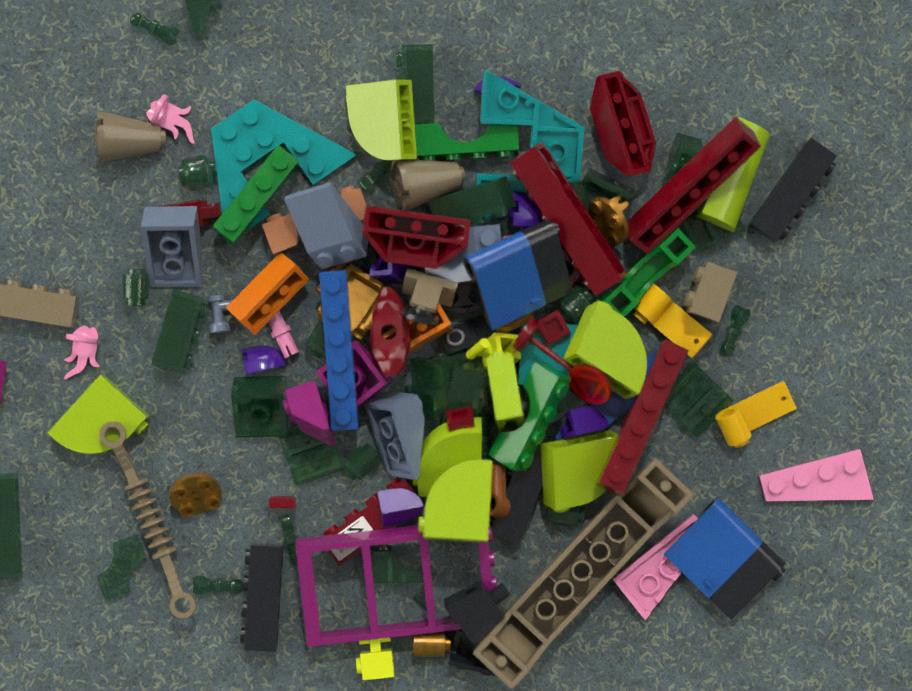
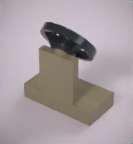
(426, 293)

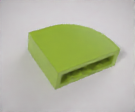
(383, 118)
(610, 345)
(505, 392)
(97, 406)
(446, 449)
(573, 468)
(459, 504)

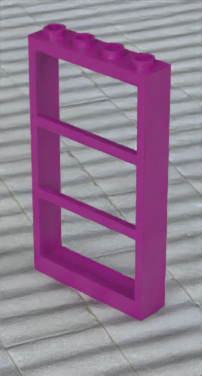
(365, 539)

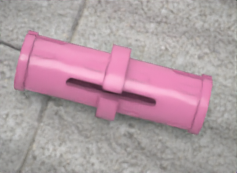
(282, 335)

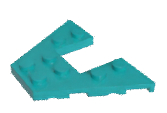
(510, 105)
(257, 132)

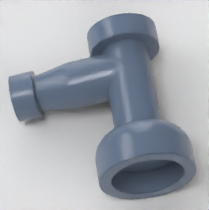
(218, 306)

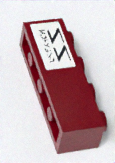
(365, 520)

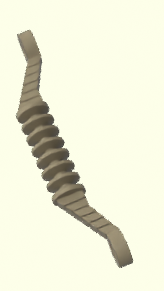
(152, 523)

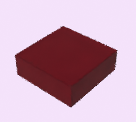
(553, 327)
(460, 418)
(282, 502)

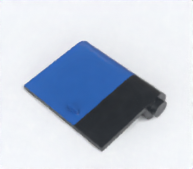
(520, 273)
(725, 558)

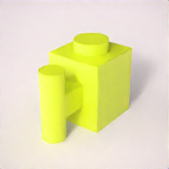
(495, 343)
(375, 662)

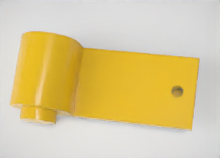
(671, 320)
(754, 412)

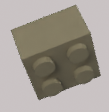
(709, 292)

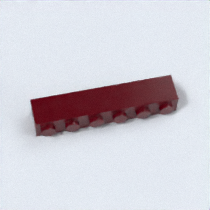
(692, 185)
(560, 204)
(641, 417)

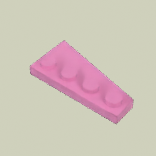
(823, 479)
(652, 573)

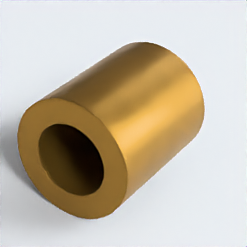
(431, 644)

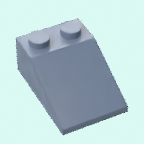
(327, 226)
(478, 239)
(172, 246)
(398, 431)

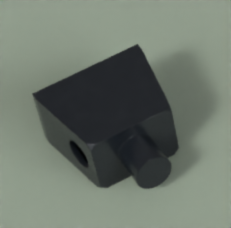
(477, 609)

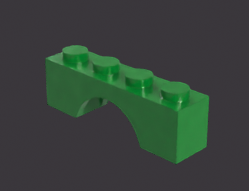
(434, 143)
(255, 194)
(650, 267)
(545, 389)

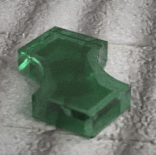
(116, 578)

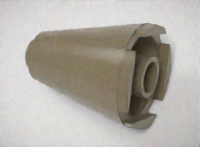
(125, 137)
(424, 180)

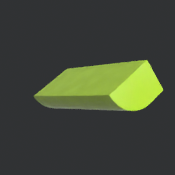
(727, 201)

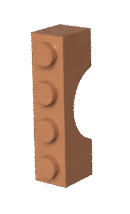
(283, 233)

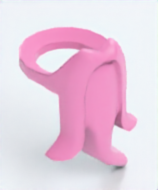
(168, 117)
(85, 347)

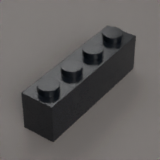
(792, 191)
(522, 493)
(263, 597)

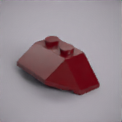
(622, 124)
(415, 236)

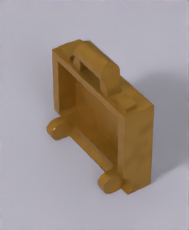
(362, 299)

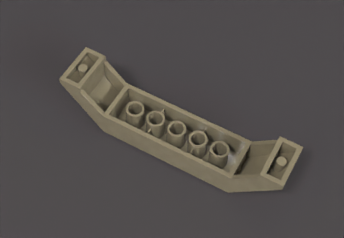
(581, 571)

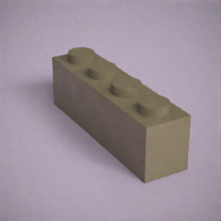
(38, 304)

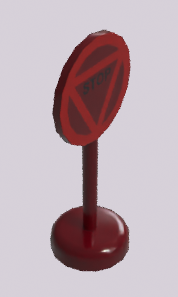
(586, 380)

